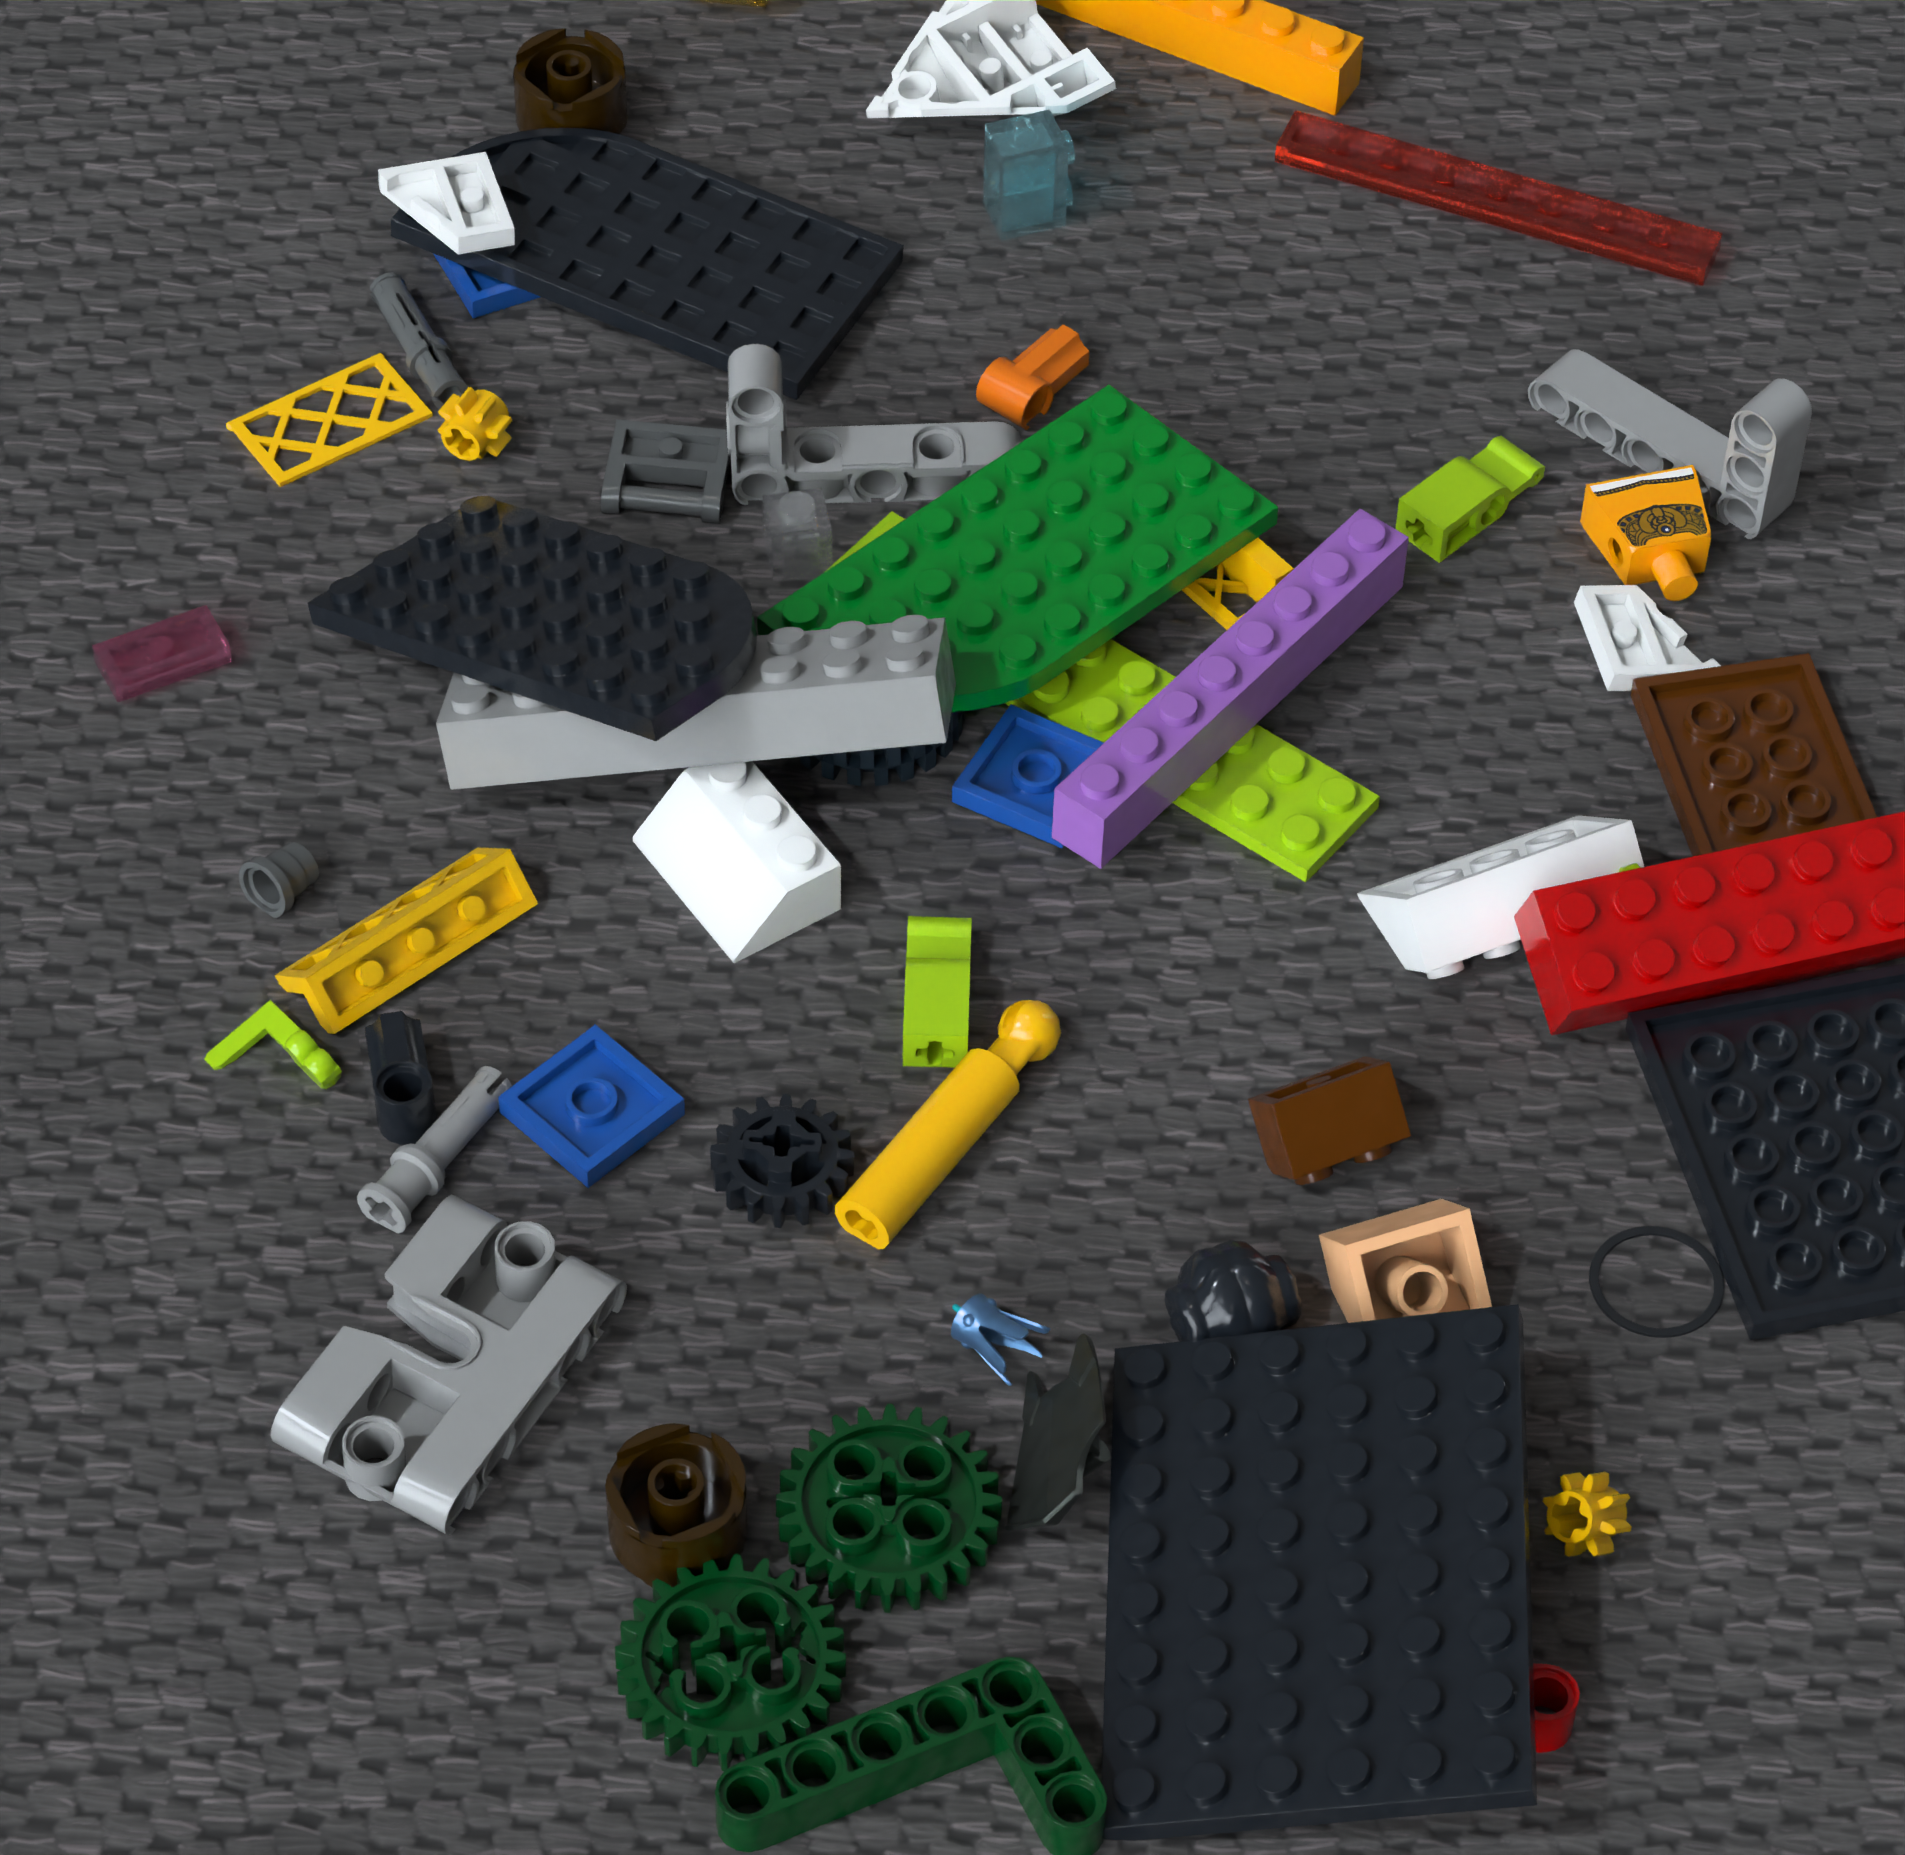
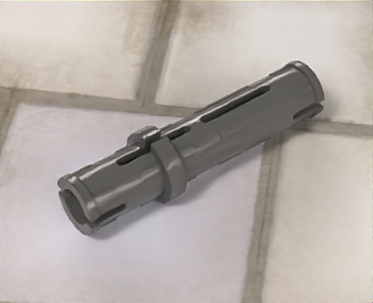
(425, 353)

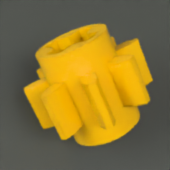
(474, 424)
(1586, 1514)

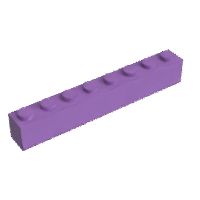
(1228, 689)

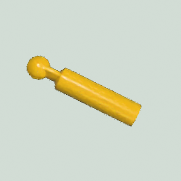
(946, 1126)

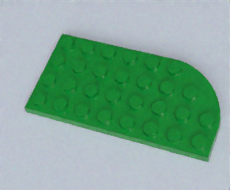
(1045, 549)

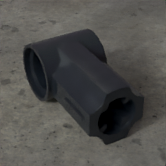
(400, 1077)

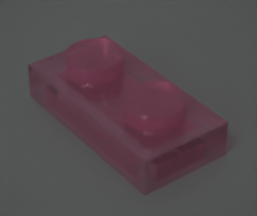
(162, 653)

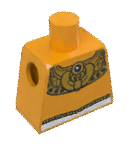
(1651, 528)

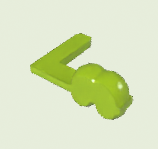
(281, 1028)

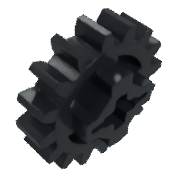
(782, 1160)

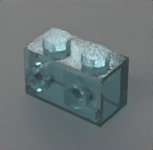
(1027, 174)

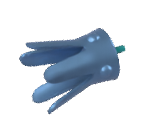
(983, 1322)

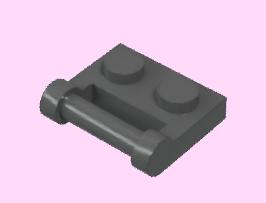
(666, 456)

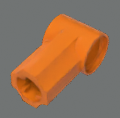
(1029, 382)

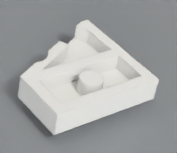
(453, 201)
(1632, 636)

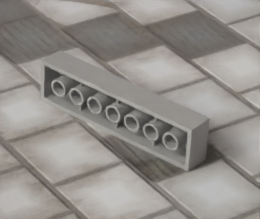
(797, 699)

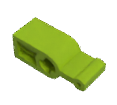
(1465, 497)
(936, 991)

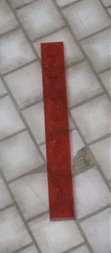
(1499, 197)

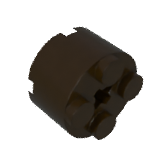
(570, 82)
(676, 1503)

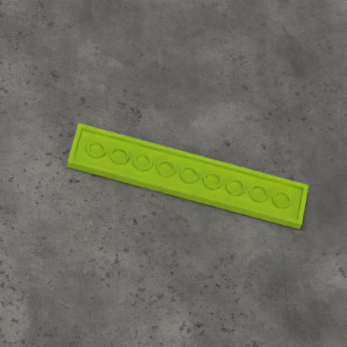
(1255, 793)

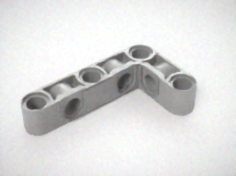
(844, 461)

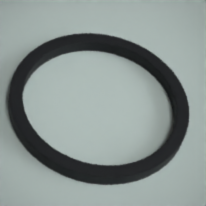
(1681, 1330)

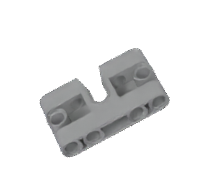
(440, 1420)

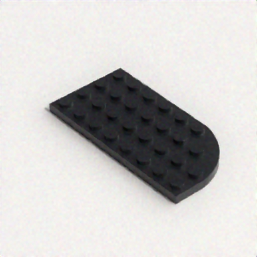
(673, 250)
(553, 615)

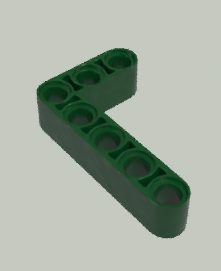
(920, 1756)

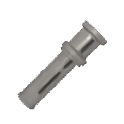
(420, 1167)

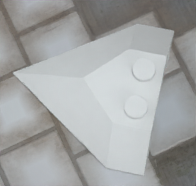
(989, 62)

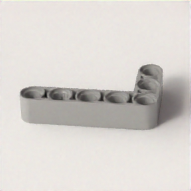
(1740, 477)

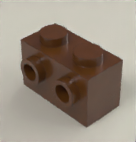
(1330, 1119)

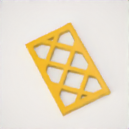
(321, 453)

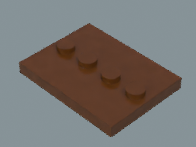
(1750, 752)

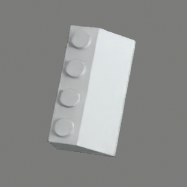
(1471, 901)

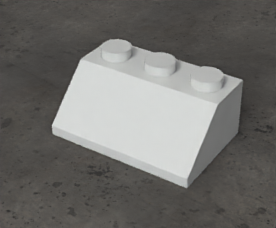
(740, 857)

